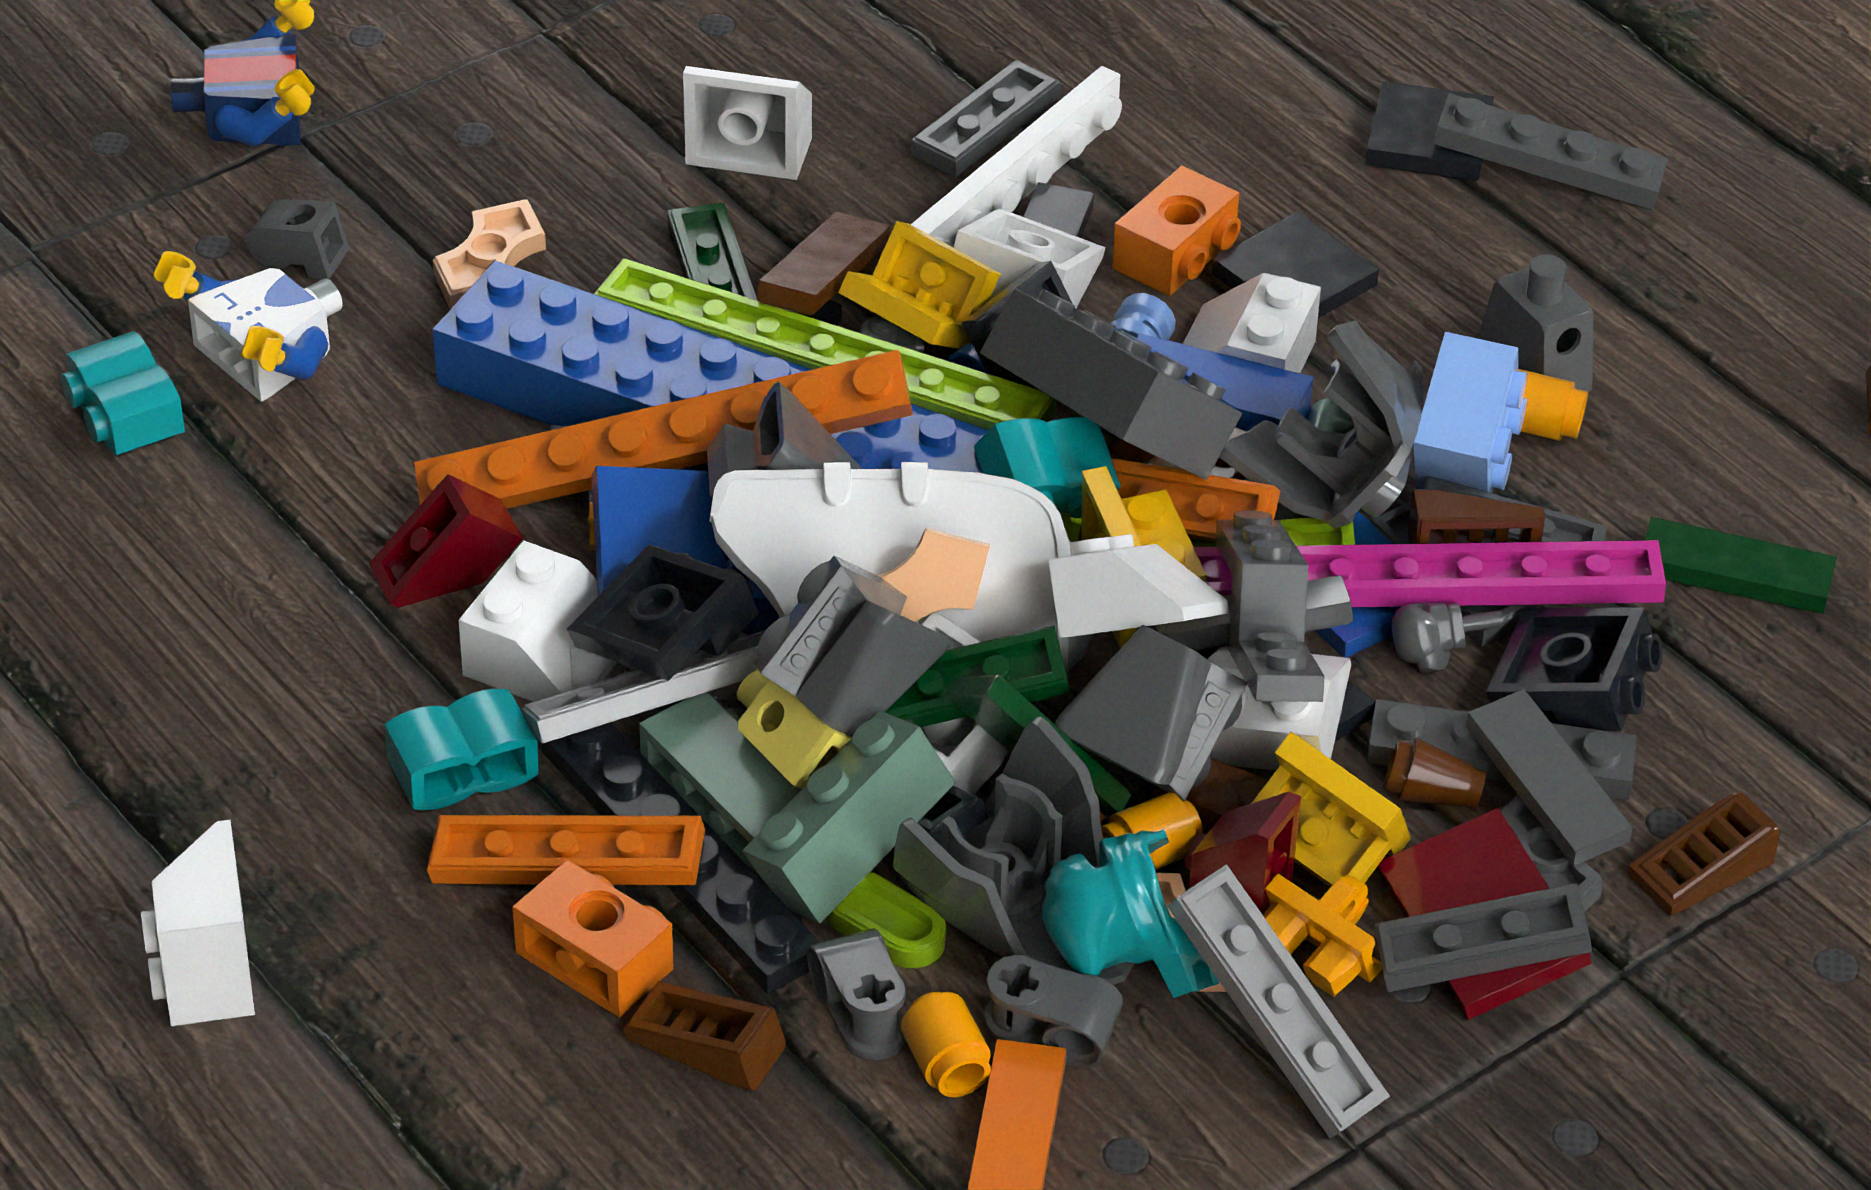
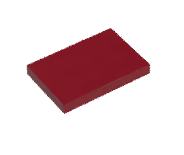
(1468, 867)

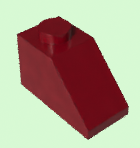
(446, 544)
(1254, 844)

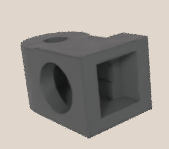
(299, 235)

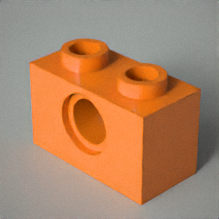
(1176, 230)
(593, 937)

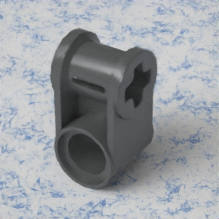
(860, 992)
(1054, 1008)

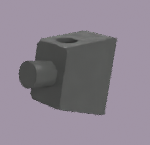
(1544, 320)

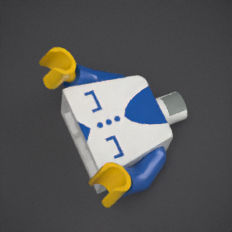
(256, 326)

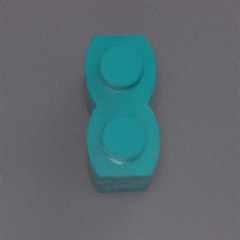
(122, 393)
(1046, 456)
(461, 749)

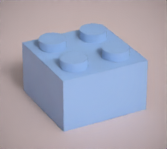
(1471, 414)

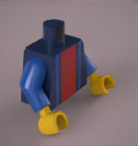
(253, 85)

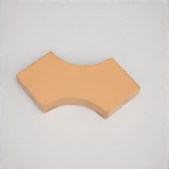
(499, 234)
(939, 574)

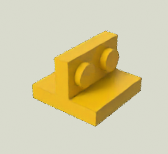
(923, 286)
(1146, 516)
(1341, 819)

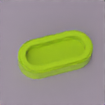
(909, 927)

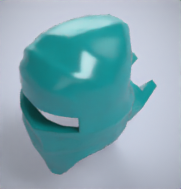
(1120, 914)

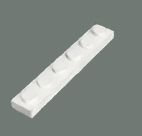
(1029, 157)

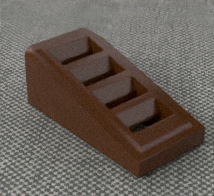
(1439, 514)
(1736, 826)
(740, 1059)

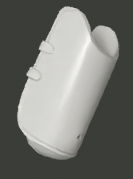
(793, 520)

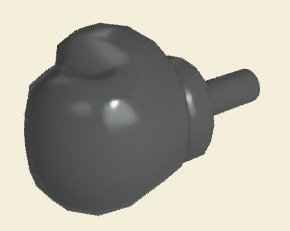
(1430, 630)

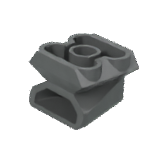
(782, 439)
(847, 646)
(1155, 711)

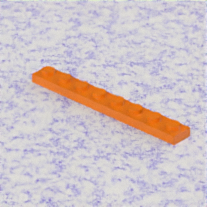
(668, 434)

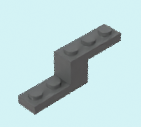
(1268, 609)

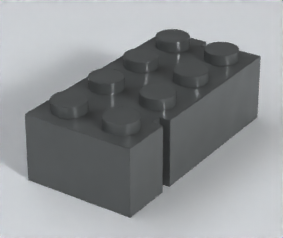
(1113, 380)

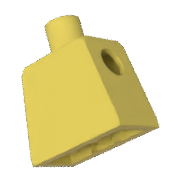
(786, 730)

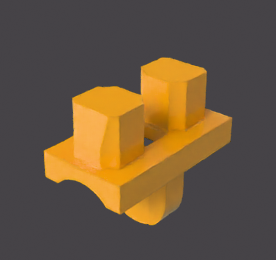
(1329, 925)

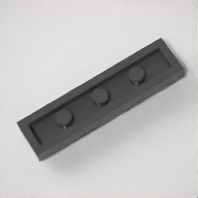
(1550, 151)
(1604, 753)

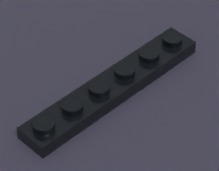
(727, 893)

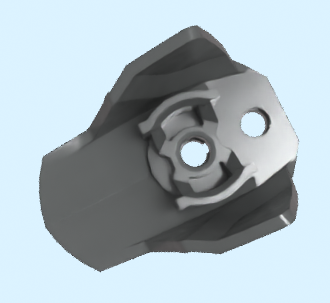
(1334, 472)
(997, 872)

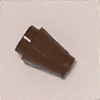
(1432, 776)

